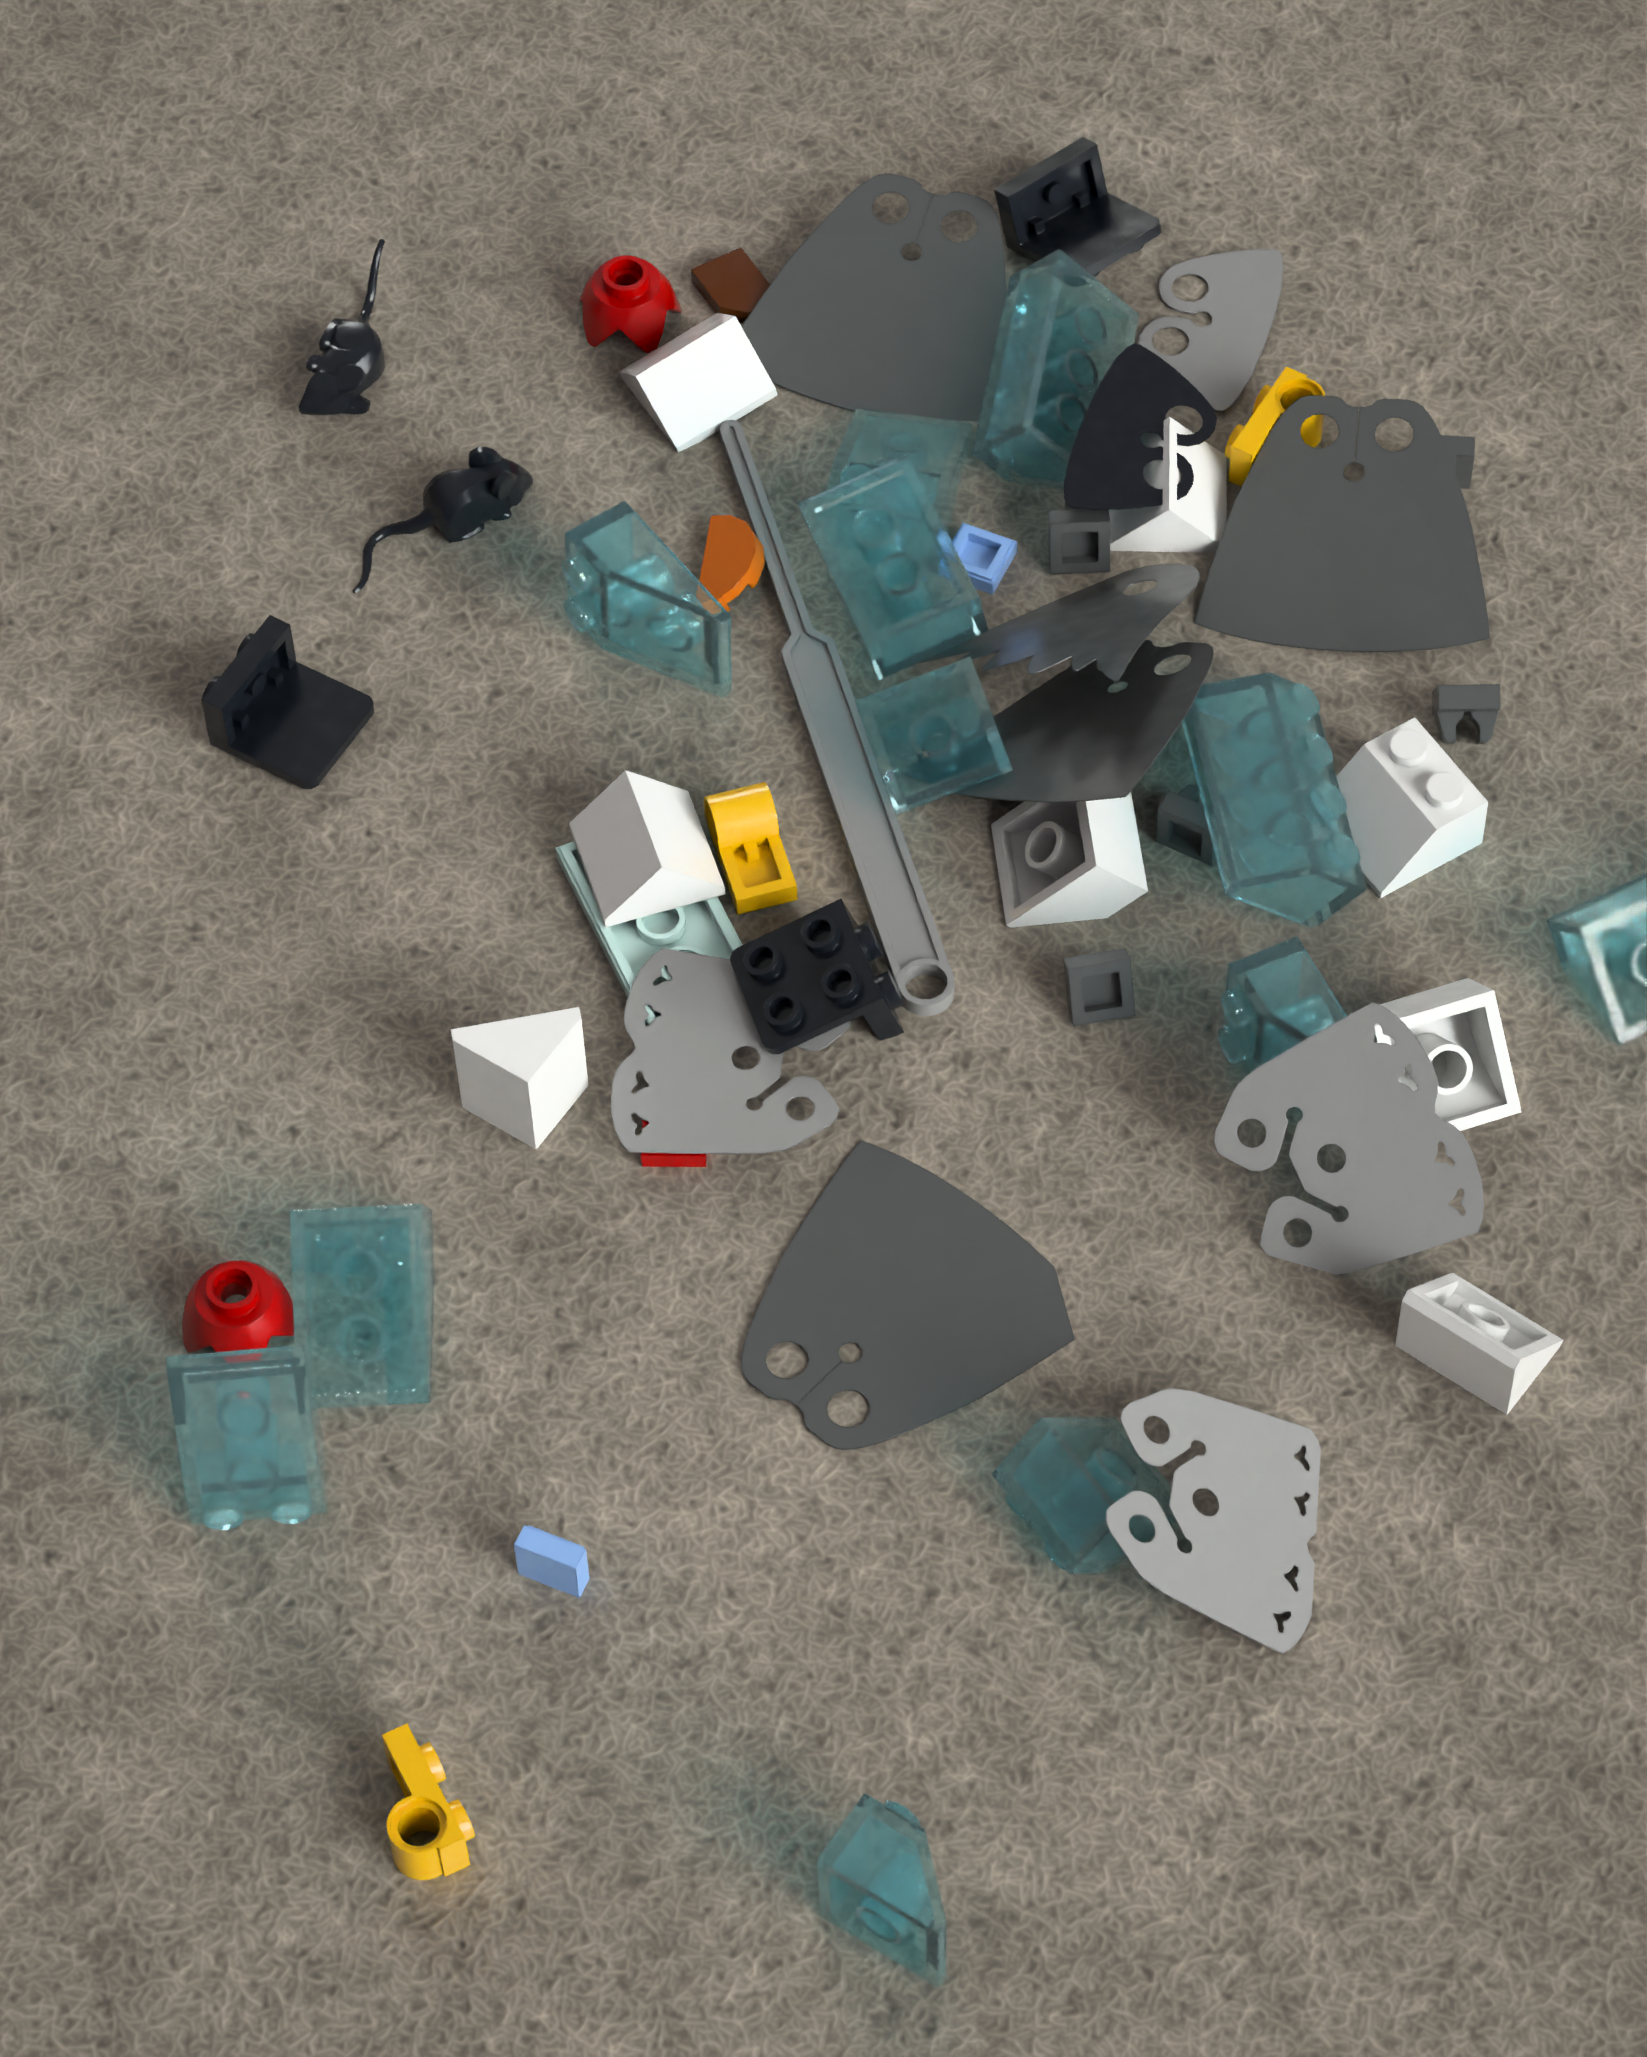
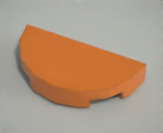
(730, 558)

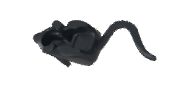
(349, 360)
(461, 501)

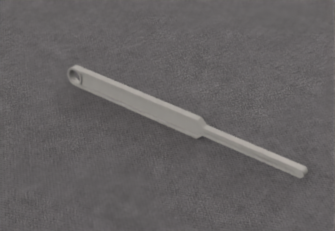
(846, 761)

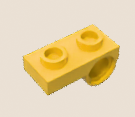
(1269, 406)
(750, 847)
(424, 1809)

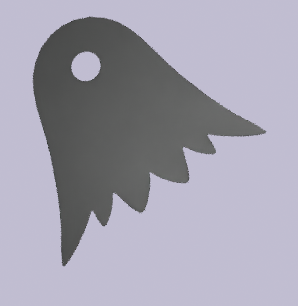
(1087, 624)

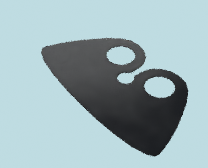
(1108, 449)

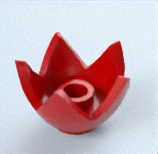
(630, 298)
(237, 1325)

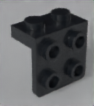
(1068, 208)
(281, 710)
(816, 979)

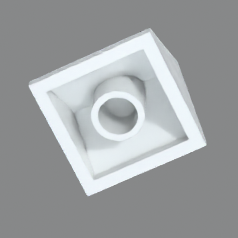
(700, 381)
(1182, 524)
(644, 850)
(522, 1071)
(1474, 1339)

